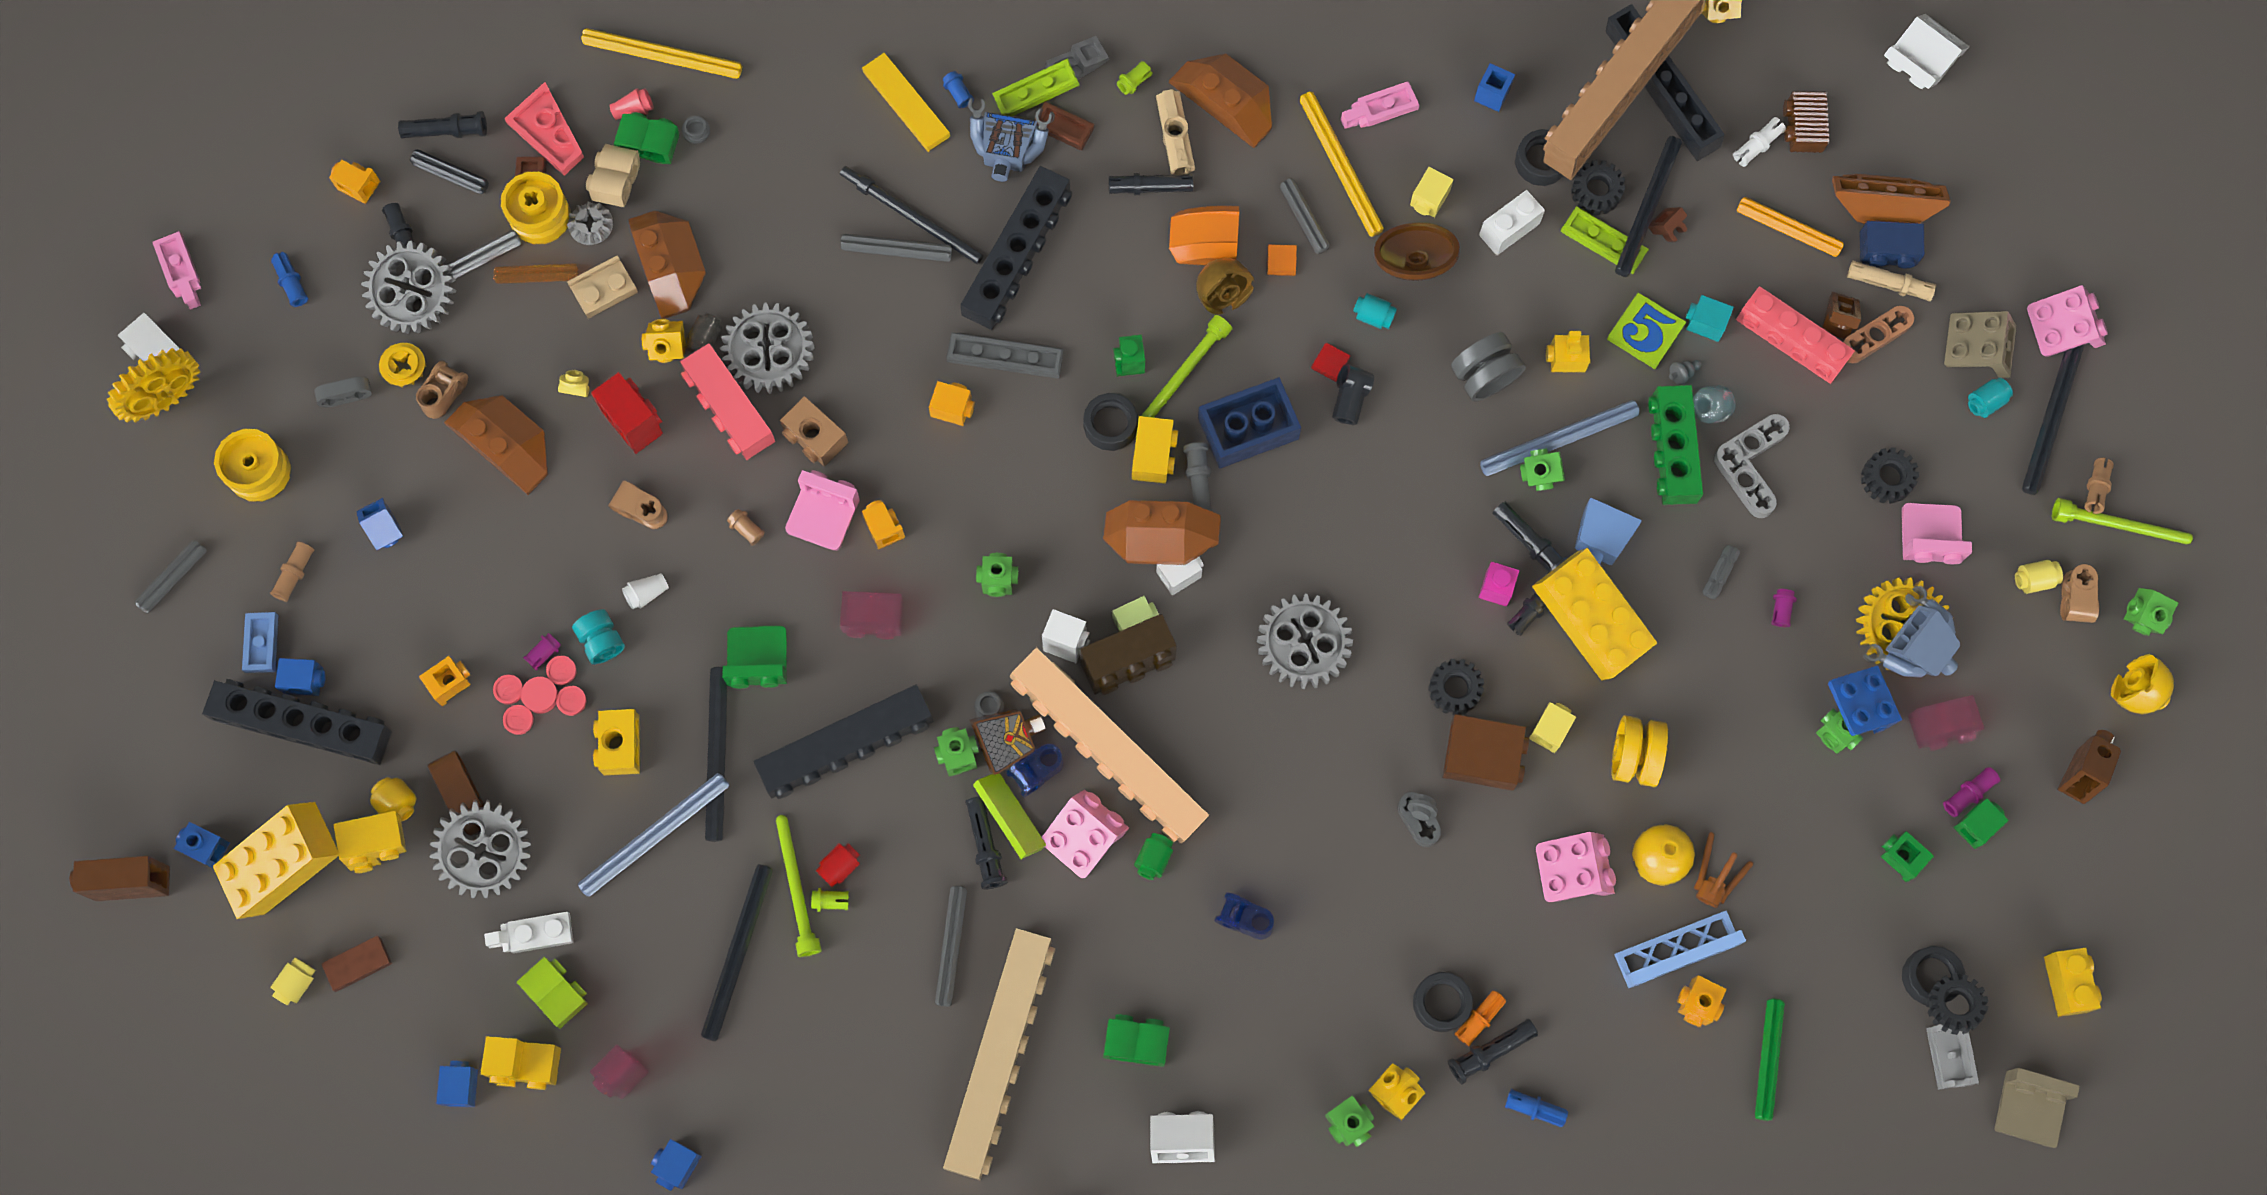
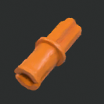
(1480, 1018)

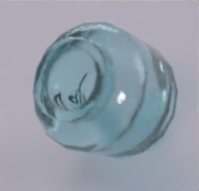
(1714, 404)

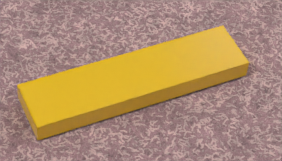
(906, 102)

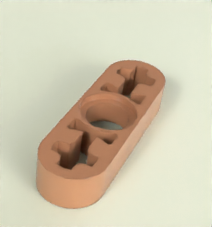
(1881, 323)

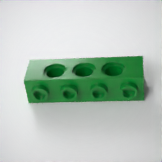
(1678, 402)

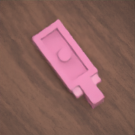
(1381, 106)
(178, 268)

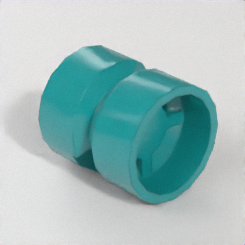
(600, 639)

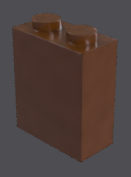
(1485, 752)
(120, 878)

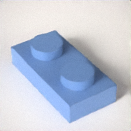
(260, 642)

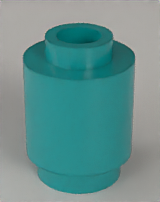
(1374, 311)
(1990, 397)

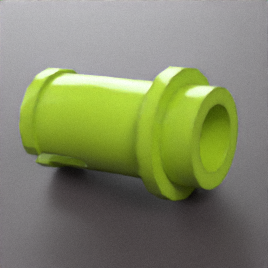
(1129, 82)
(827, 900)

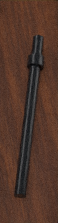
(867, 186)

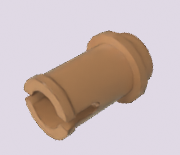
(746, 527)

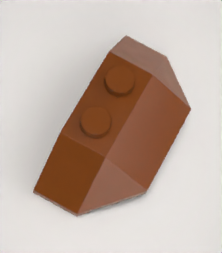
(1228, 95)
(1889, 198)
(669, 260)
(504, 439)
(1161, 531)

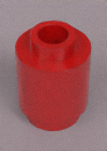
(838, 864)

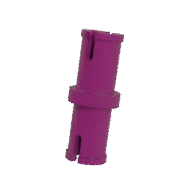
(1971, 792)

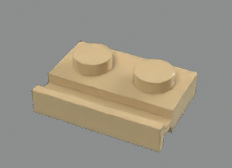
(602, 287)

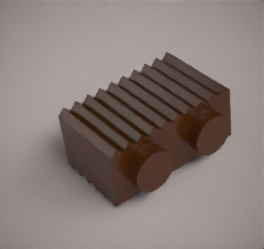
(1807, 121)

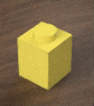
(1431, 192)
(1553, 726)

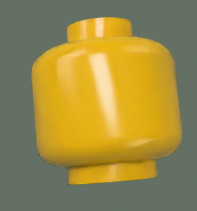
(393, 796)

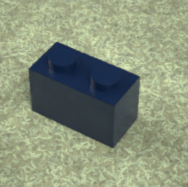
(1891, 244)

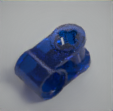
(1035, 770)
(1243, 916)

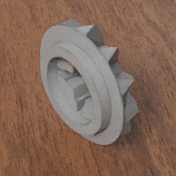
(599, 231)

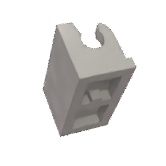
(1952, 1058)

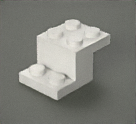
(1925, 52)

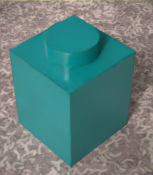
(1708, 317)

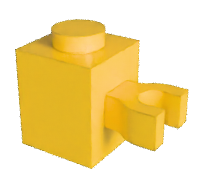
(1569, 352)

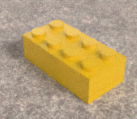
(1594, 614)
(276, 860)

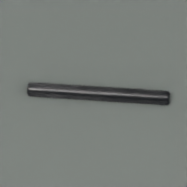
(1648, 206)
(2052, 420)
(716, 752)
(736, 953)

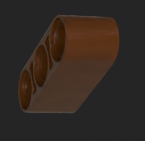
(455, 785)

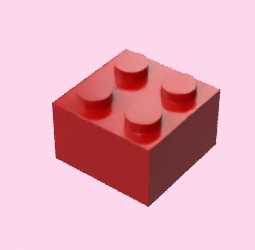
(628, 411)

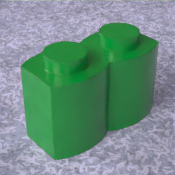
(651, 138)
(1135, 1041)

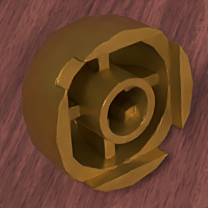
(1224, 284)

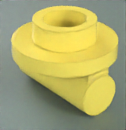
(574, 383)

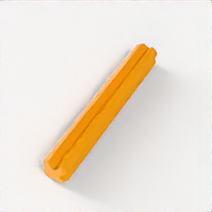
(1790, 226)

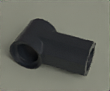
(1353, 386)

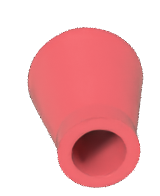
(635, 101)

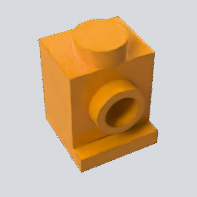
(354, 180)
(882, 524)
(436, 679)

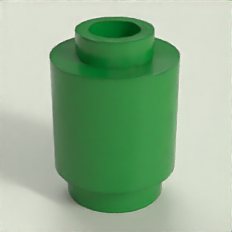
(1154, 856)

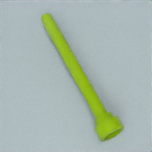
(1217, 329)
(2066, 511)
(807, 941)

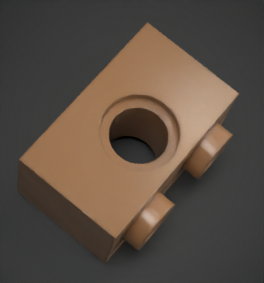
(805, 417)

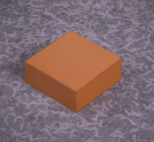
(1281, 260)

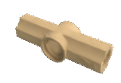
(1171, 119)

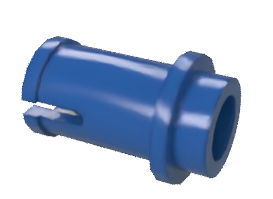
(954, 83)

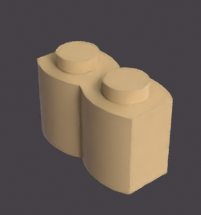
(613, 175)

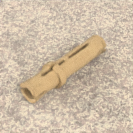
(1883, 278)

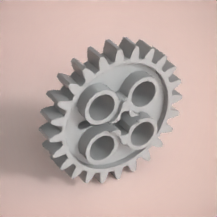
(400, 311)
(741, 350)
(1328, 630)
(492, 823)

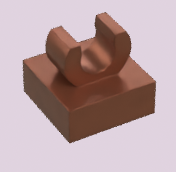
(1667, 221)

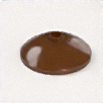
(1416, 251)

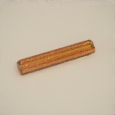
(535, 273)

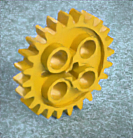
(153, 385)
(1881, 604)

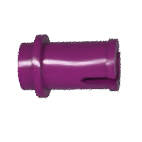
(1783, 607)
(542, 651)

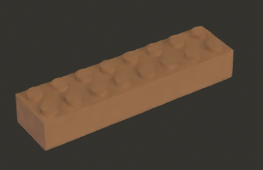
(1618, 83)

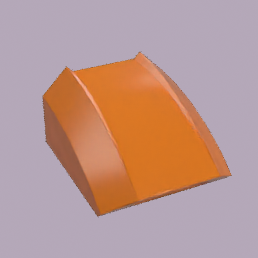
(1204, 234)

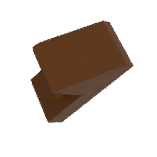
(1842, 315)

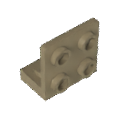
(1981, 341)
(2033, 1106)

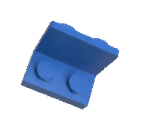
(1865, 701)

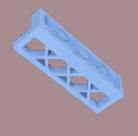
(1683, 959)

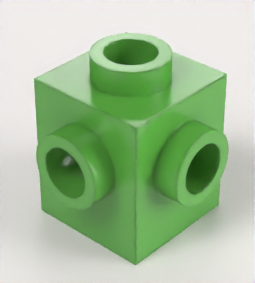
(1553, 473)
(999, 584)
(2150, 612)
(1835, 732)
(956, 761)
(1359, 1114)

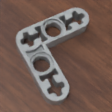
(1743, 455)

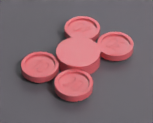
(539, 695)

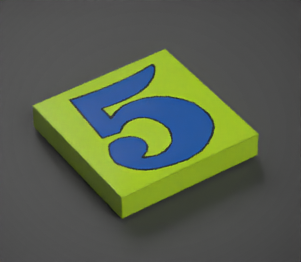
(1646, 330)

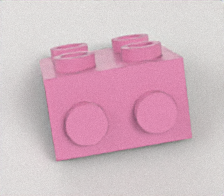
(2067, 321)
(822, 510)
(1933, 534)
(1083, 833)
(1575, 867)

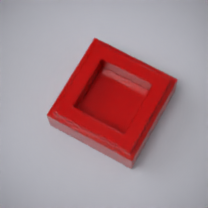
(1330, 361)

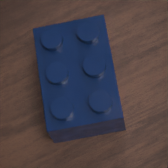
(1249, 422)

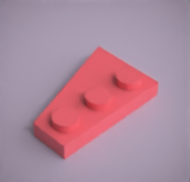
(545, 129)

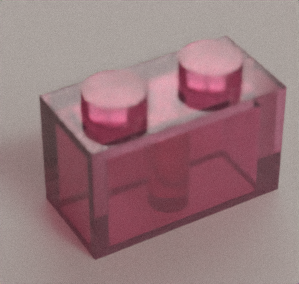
(871, 614)
(1946, 722)
(618, 1073)

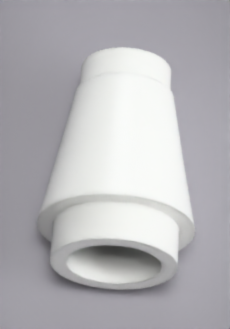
(644, 590)

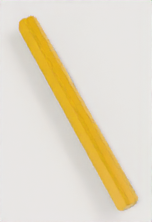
(661, 53)
(1341, 164)

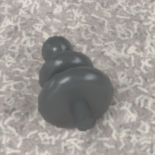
(1682, 371)

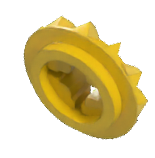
(401, 352)

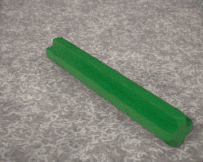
(1769, 1059)

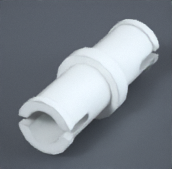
(1759, 141)

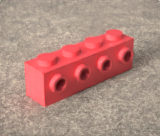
(1795, 335)
(727, 401)

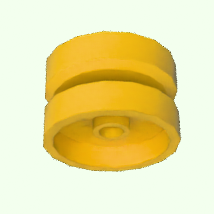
(535, 207)
(252, 465)
(1639, 751)

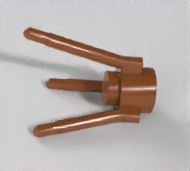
(1712, 891)

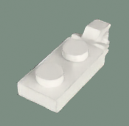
(532, 933)

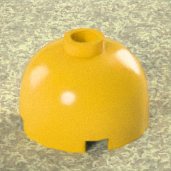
(2145, 686)
(1663, 854)

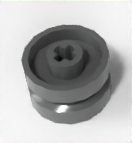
(1488, 366)

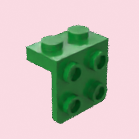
(756, 656)

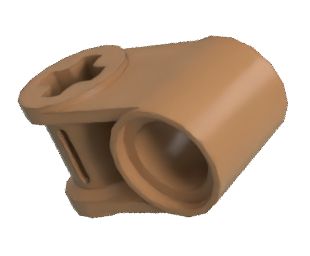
(441, 384)
(636, 504)
(2080, 595)

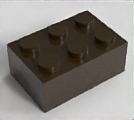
(1128, 655)

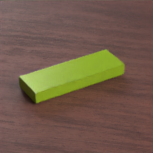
(1036, 89)
(1599, 236)
(1009, 815)

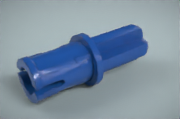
(289, 279)
(1536, 1108)

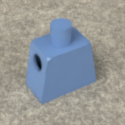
(1605, 531)

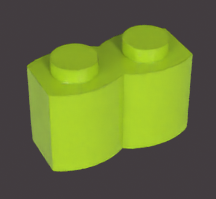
(553, 992)

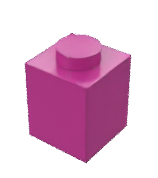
(1498, 584)

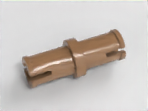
(2099, 485)
(292, 571)

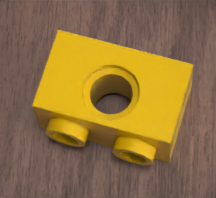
(627, 756)

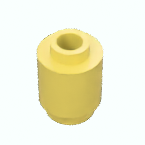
(2038, 576)
(292, 981)

